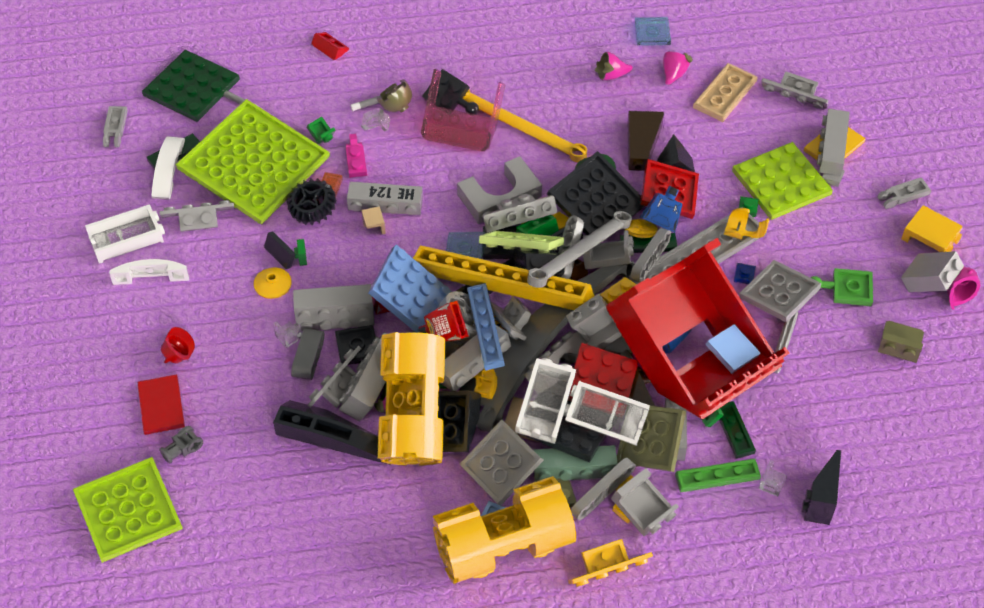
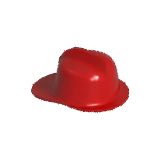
(177, 345)

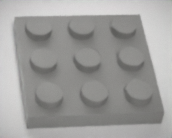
(780, 291)
(501, 462)

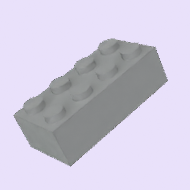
(333, 307)
(365, 384)

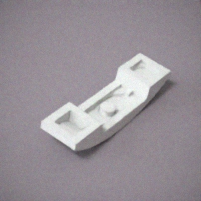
(165, 167)
(148, 268)

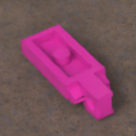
(355, 157)

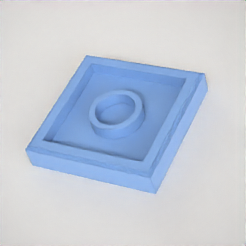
(732, 348)

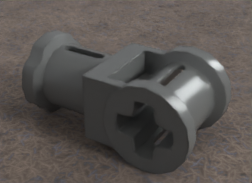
(182, 444)

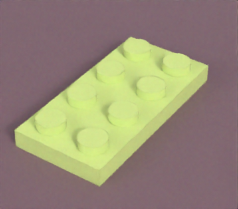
(527, 242)

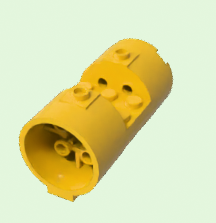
(413, 369)
(535, 522)

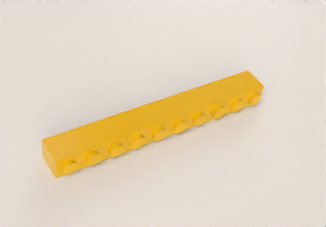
(502, 278)

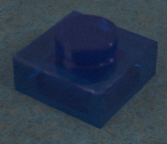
(744, 273)

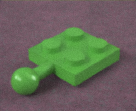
(850, 286)

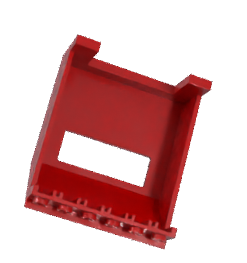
(673, 304)

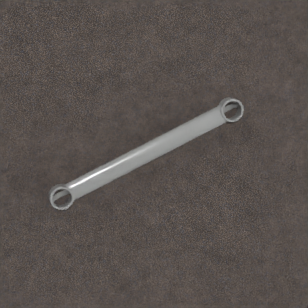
(620, 220)

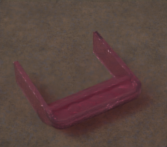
(459, 127)

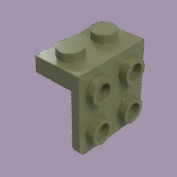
(901, 341)

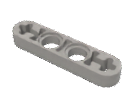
(573, 231)
(650, 255)
(603, 489)

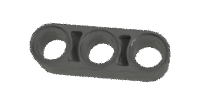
(307, 354)

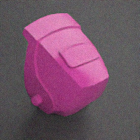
(963, 287)

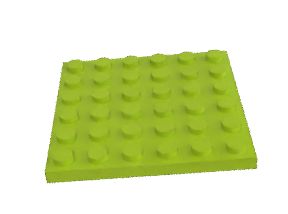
(253, 161)

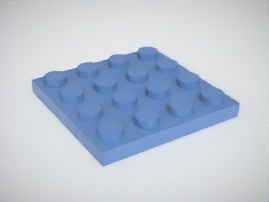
(407, 288)

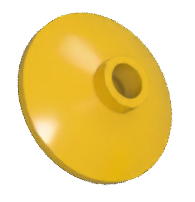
(272, 288)

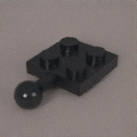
(451, 92)

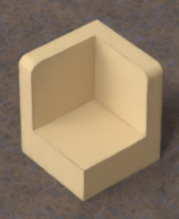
(373, 218)

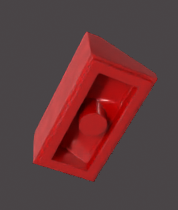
(329, 45)

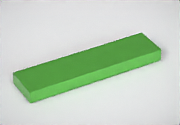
(717, 475)

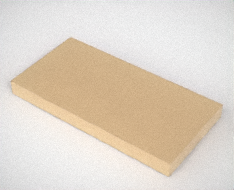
(725, 92)

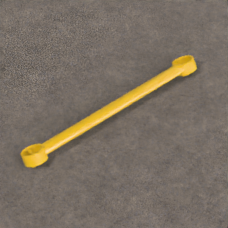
(530, 128)

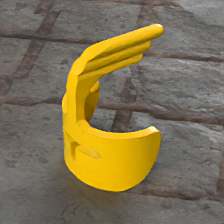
(741, 215)

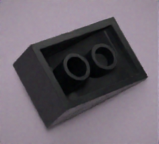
(460, 417)
(822, 497)

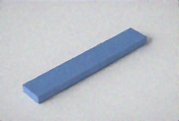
(485, 327)

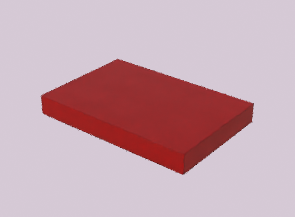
(161, 404)

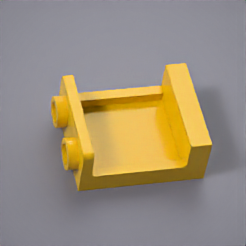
(933, 230)

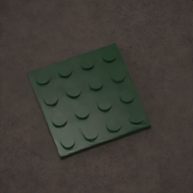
(190, 85)

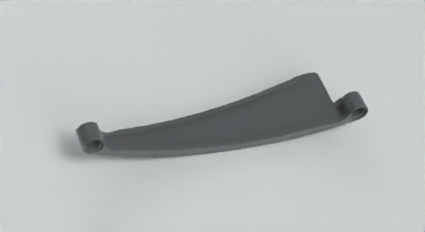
(540, 331)

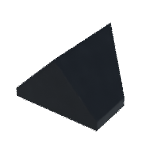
(676, 155)

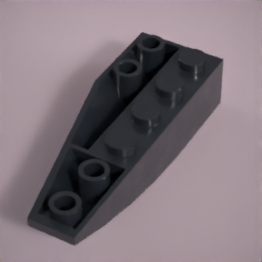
(325, 430)

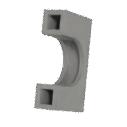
(481, 203)

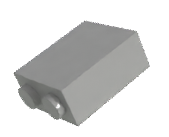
(932, 271)

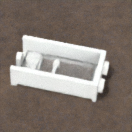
(125, 233)
(545, 400)
(606, 412)

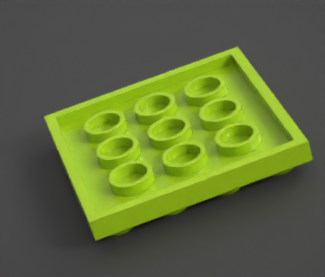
(782, 180)
(127, 509)

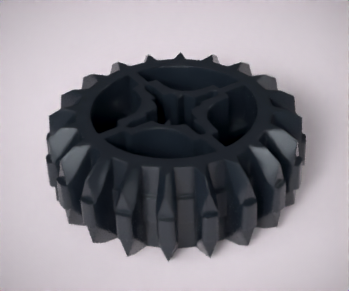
(311, 201)

